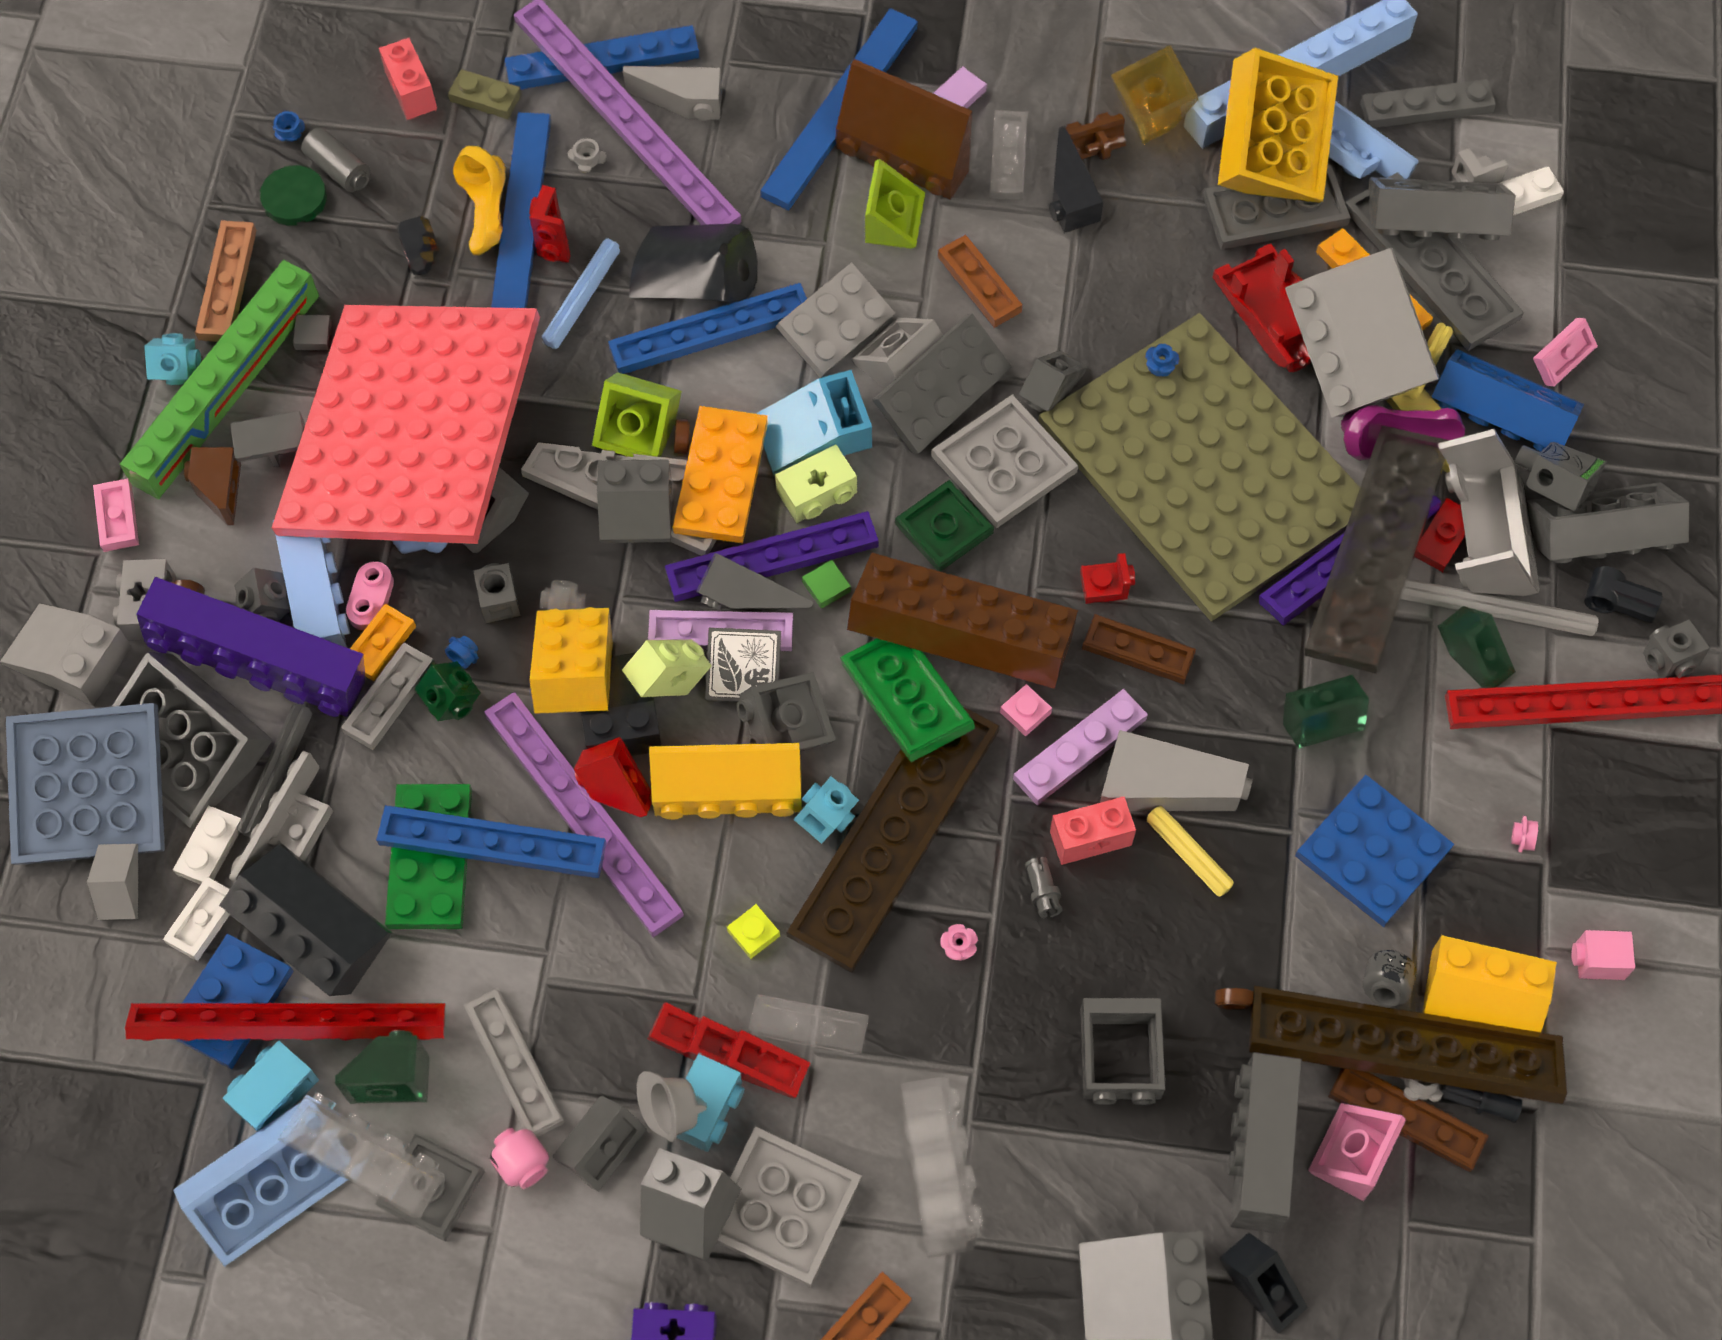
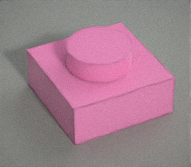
(1026, 710)

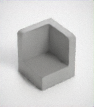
(1472, 169)

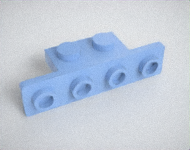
(1364, 149)

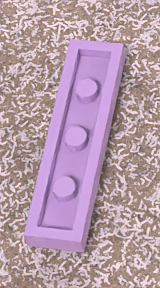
(695, 624)
(1079, 747)

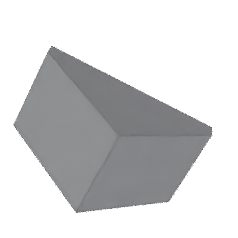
(115, 881)

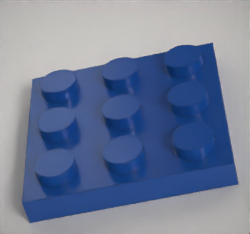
(1374, 850)

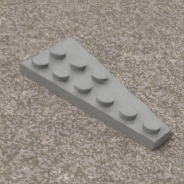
(576, 474)

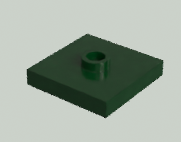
(944, 525)

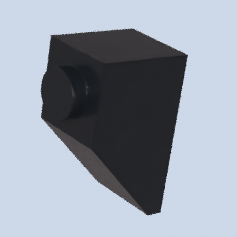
(1264, 1281)

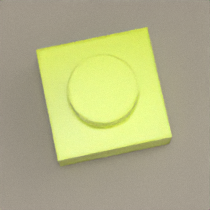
(753, 931)

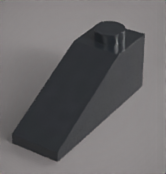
(1075, 196)

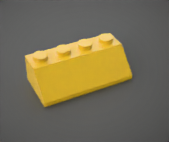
(726, 780)

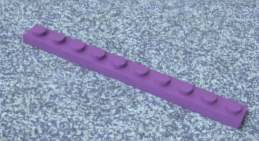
(625, 115)

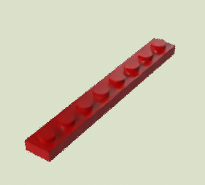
(1584, 701)
(283, 1020)

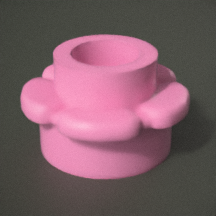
(1525, 834)
(956, 951)

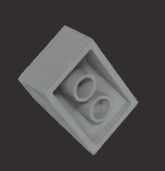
(68, 651)

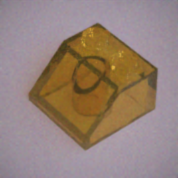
(1155, 93)

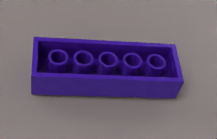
(251, 648)

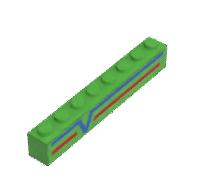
(219, 379)

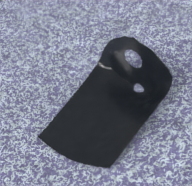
(688, 263)

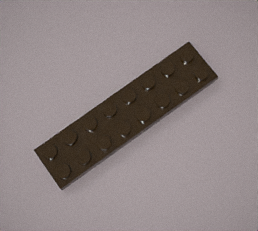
(887, 847)
(1408, 1044)

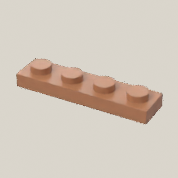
(225, 279)

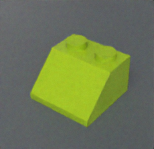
(635, 416)

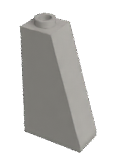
(1173, 777)

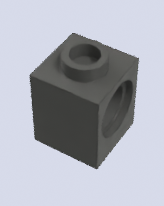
(501, 604)

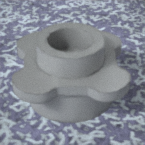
(584, 148)
(1421, 1090)

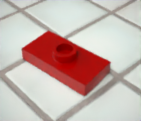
(1442, 536)

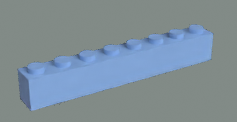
(1332, 51)

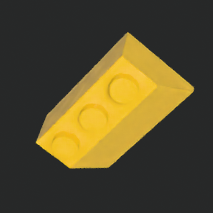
(1488, 985)

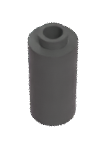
(336, 160)

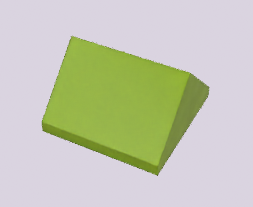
(892, 208)

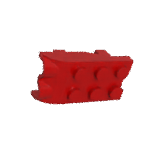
(1262, 302)

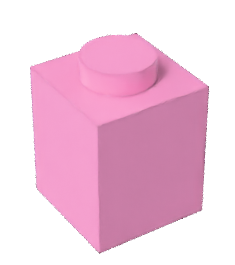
(1604, 955)

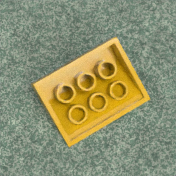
(1277, 127)

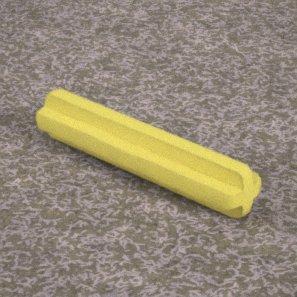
(1436, 344)
(1190, 851)

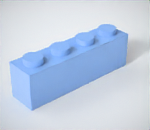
(311, 588)

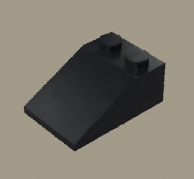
(627, 715)

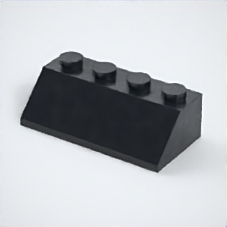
(306, 920)

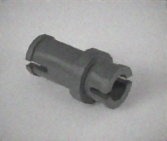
(1045, 893)

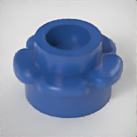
(287, 120)
(1161, 367)
(462, 650)

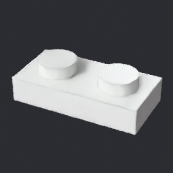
(1534, 189)
(208, 846)
(199, 920)

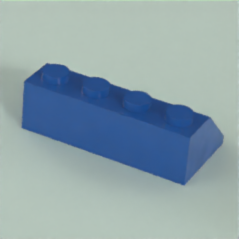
(1506, 401)

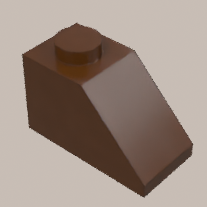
(215, 479)

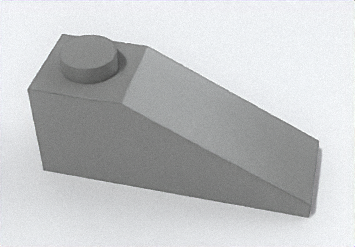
(682, 90)

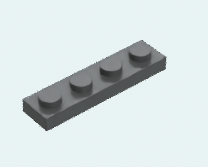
(1428, 103)

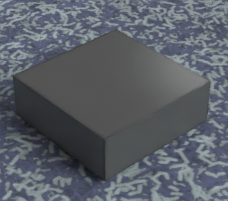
(312, 332)

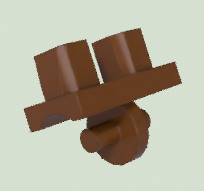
(1099, 136)

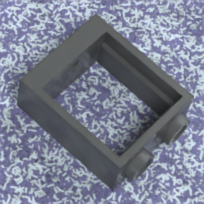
(1123, 1012)

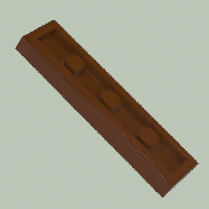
(1423, 1124)

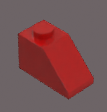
(614, 778)

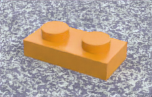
(383, 639)

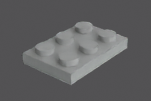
(835, 319)

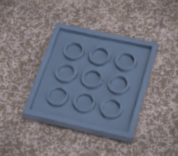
(84, 782)

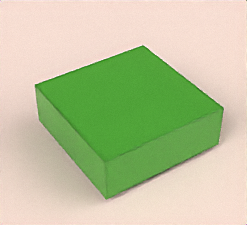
(826, 584)

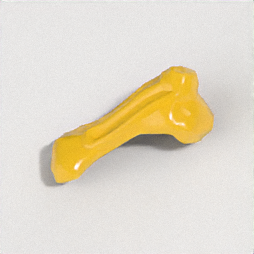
(483, 180)

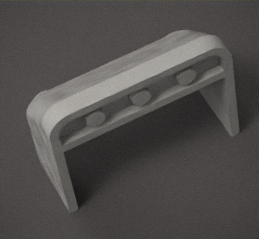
(1493, 516)

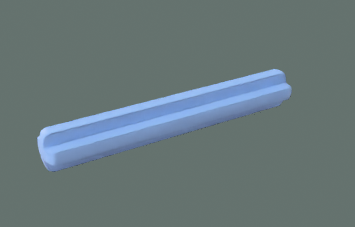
(580, 293)

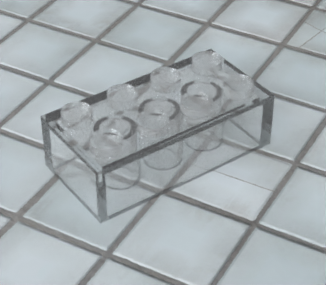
(938, 1167)

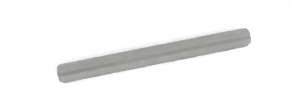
(1501, 607)

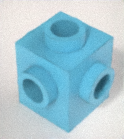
(171, 358)
(826, 809)

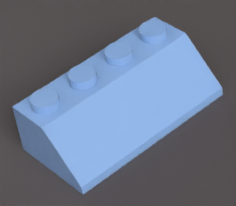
(253, 1191)

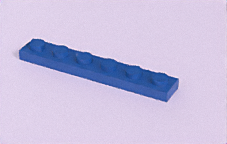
(636, 50)
(704, 329)
(491, 841)

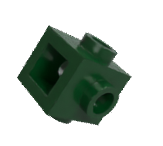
(447, 691)

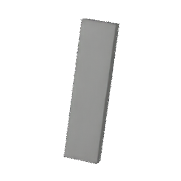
(513, 1063)

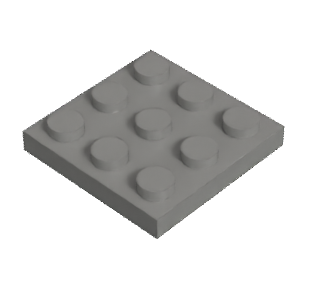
(1004, 461)
(787, 1206)

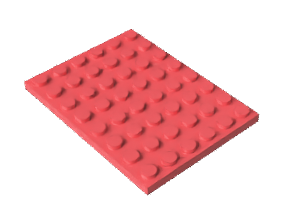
(408, 424)

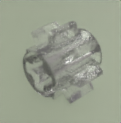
(562, 596)

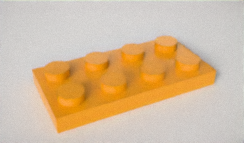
(720, 474)

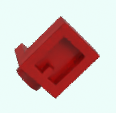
(1107, 580)

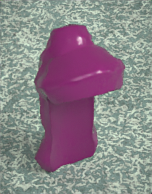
(1363, 426)

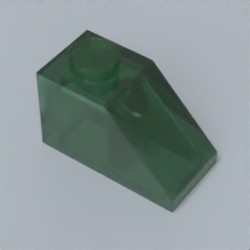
(1477, 646)

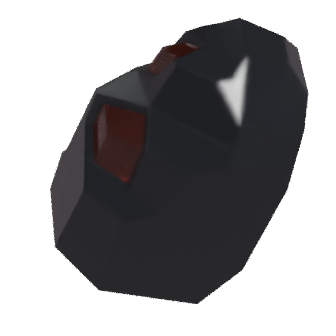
(418, 244)

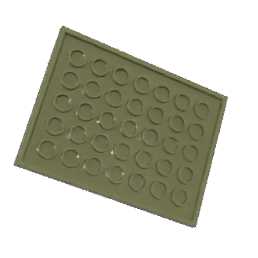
(1205, 467)

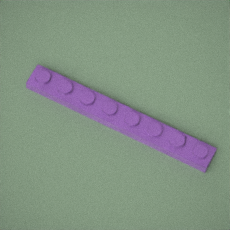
(582, 814)

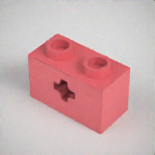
(408, 78)
(1092, 830)

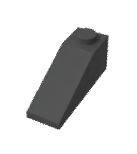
(740, 587)

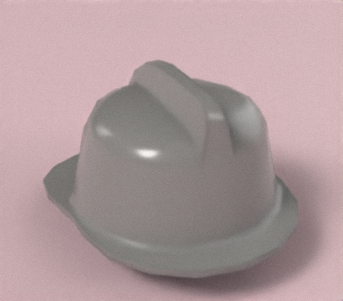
(668, 1104)

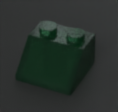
(387, 1071)

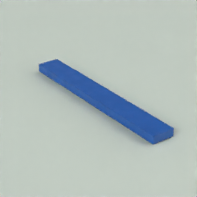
(820, 133)
(517, 238)

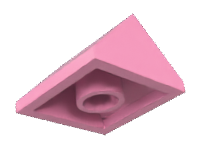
(1356, 1148)

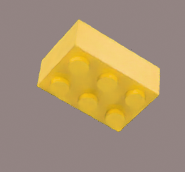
(571, 660)

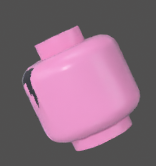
(519, 1158)

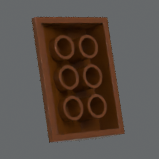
(905, 128)

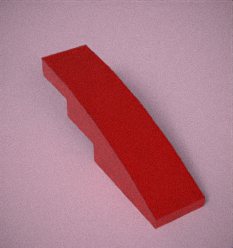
(751, 1056)

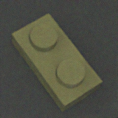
(484, 94)

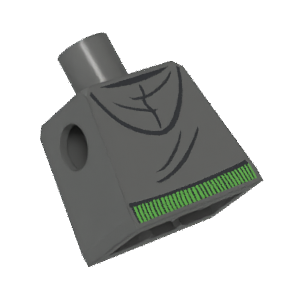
(1561, 473)

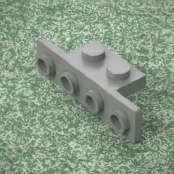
(290, 820)

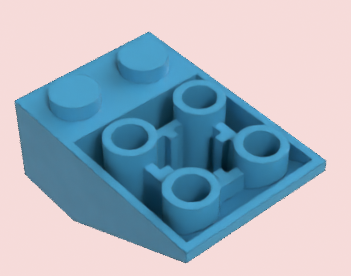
(816, 419)

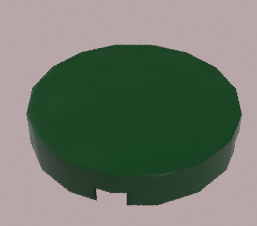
(293, 195)

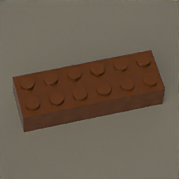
(962, 620)

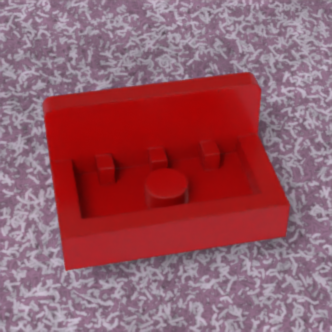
(548, 226)

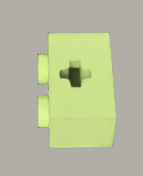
(816, 484)
(666, 667)

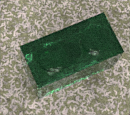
(1325, 711)

